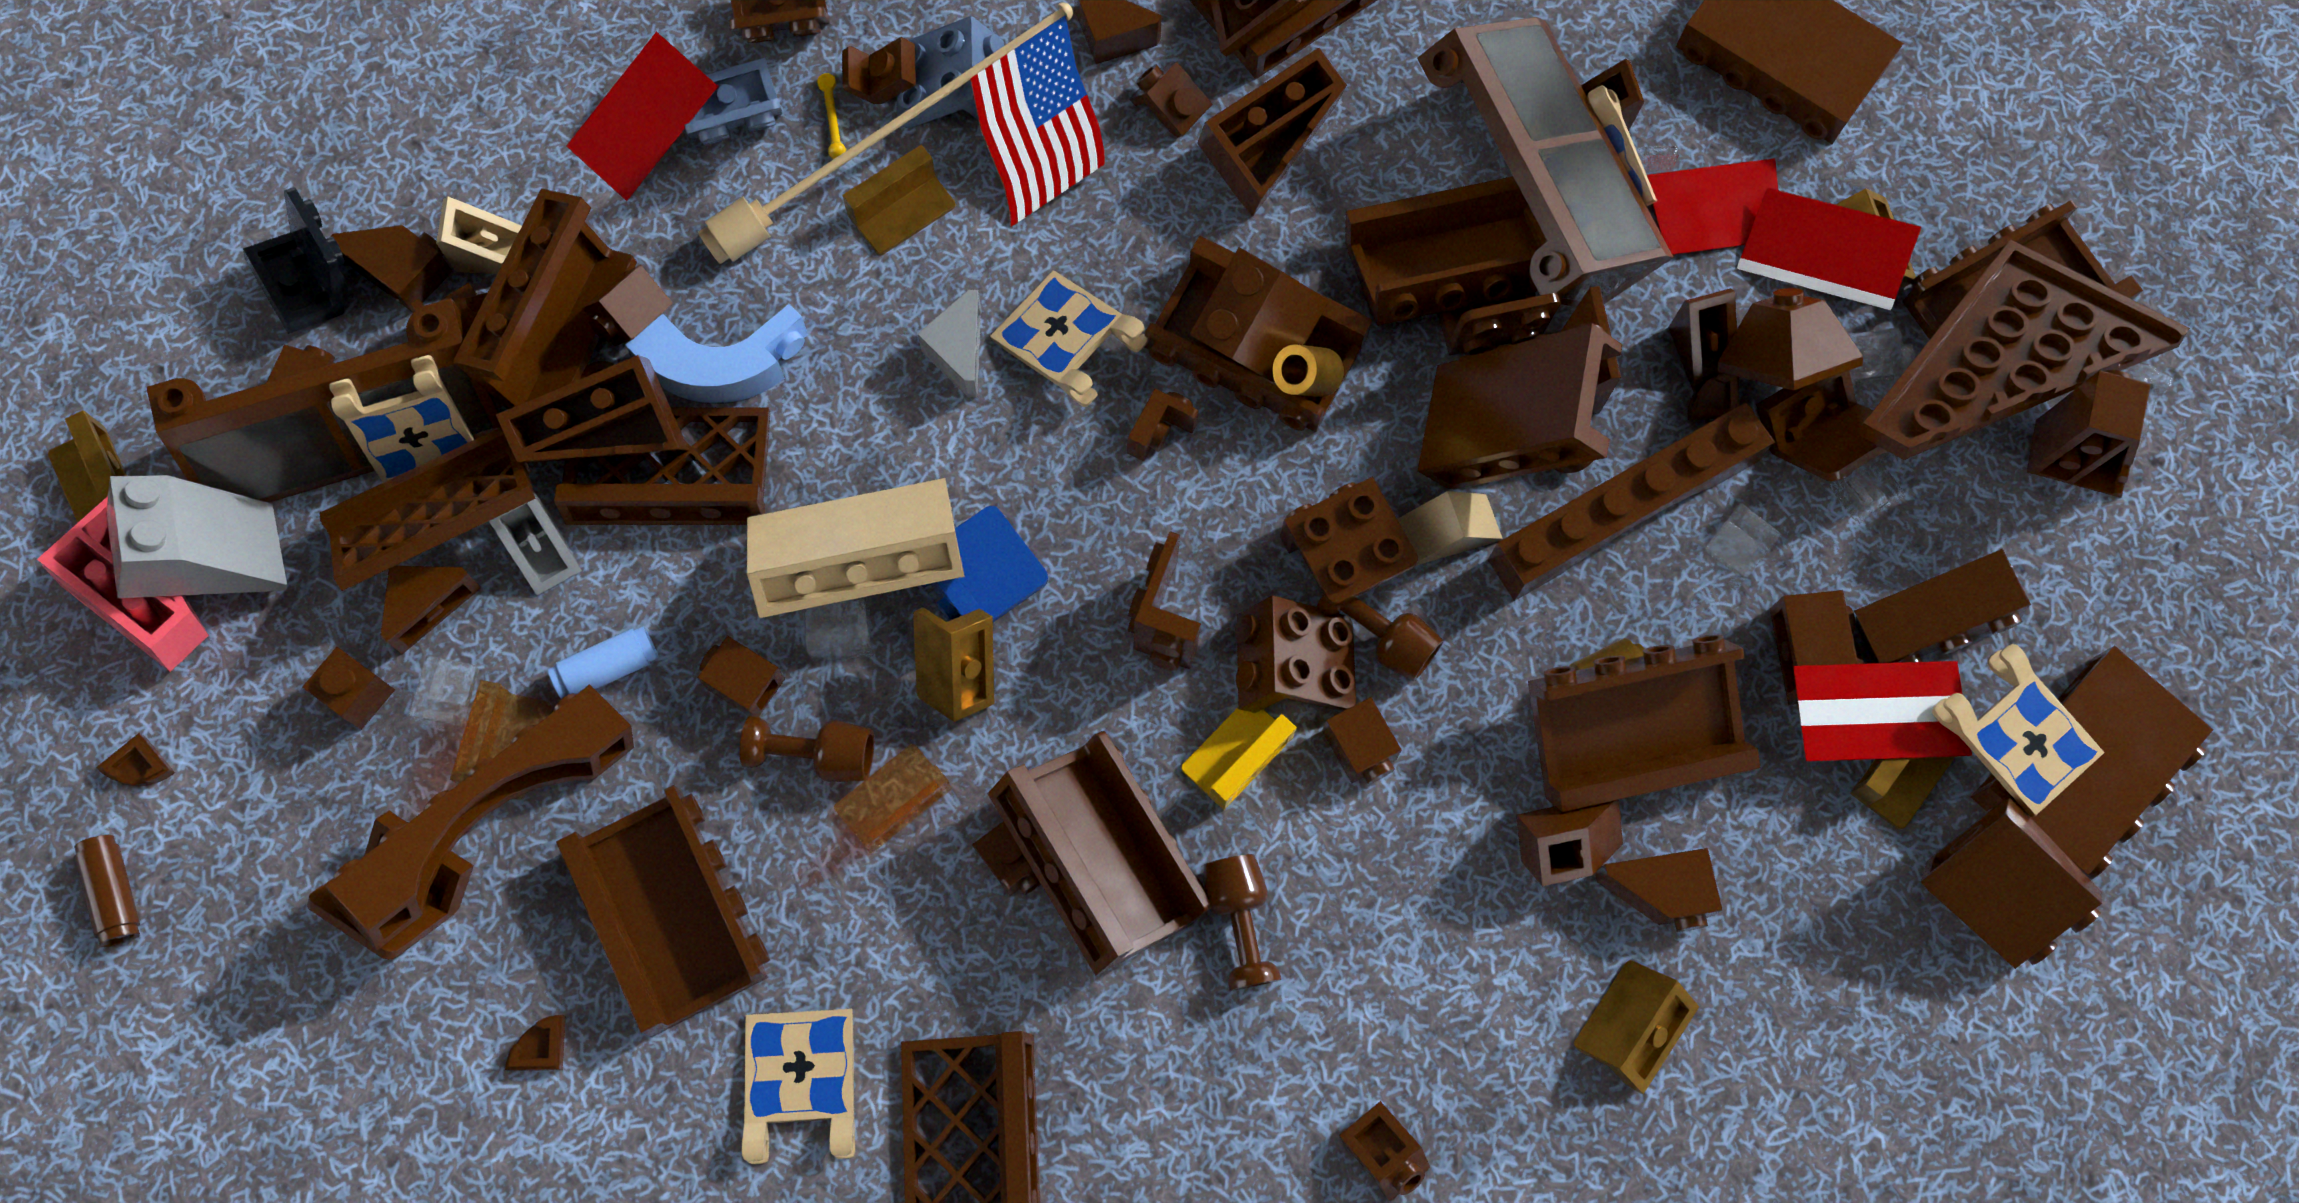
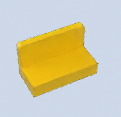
(1237, 753)

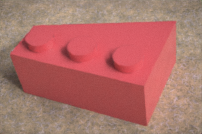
(84, 567)

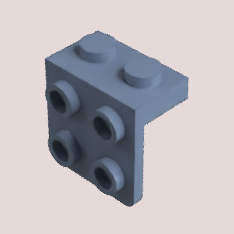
(942, 58)
(742, 98)

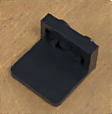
(300, 268)

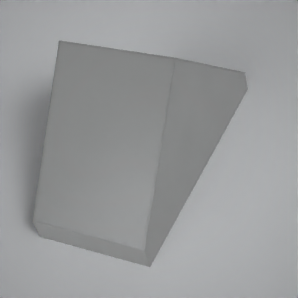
(954, 342)
(536, 545)

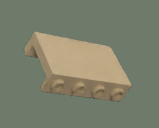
(852, 548)

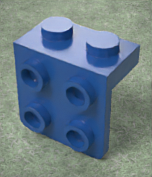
(996, 568)

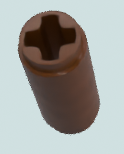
(106, 890)

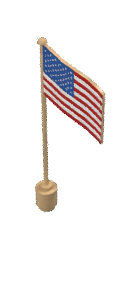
(1027, 111)

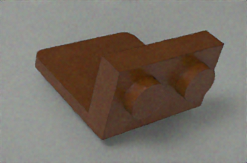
(760, 18)
(1496, 323)
(1819, 427)
(1349, 541)
(1159, 633)
(1294, 655)
(441, 903)

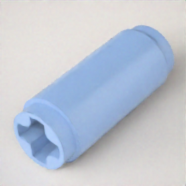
(603, 662)

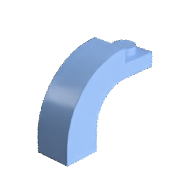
(720, 372)

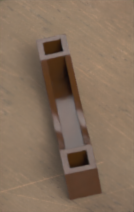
(1605, 512)
(392, 881)

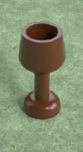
(1404, 644)
(838, 753)
(1235, 889)

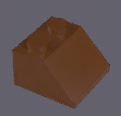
(1257, 313)

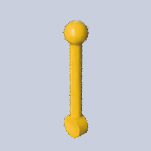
(827, 83)

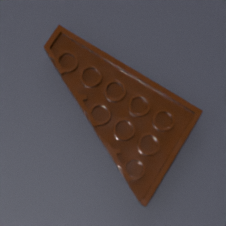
(2012, 345)

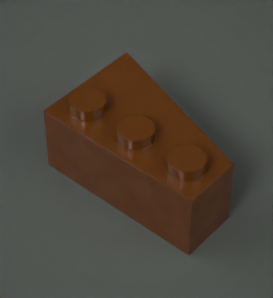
(1270, 127)
(2092, 433)
(1944, 611)

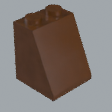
(2012, 885)

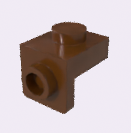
(1171, 97)

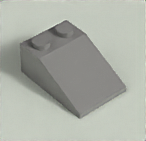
(190, 539)

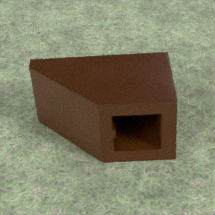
(1568, 843)

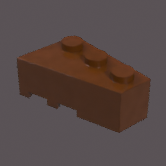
(596, 417)

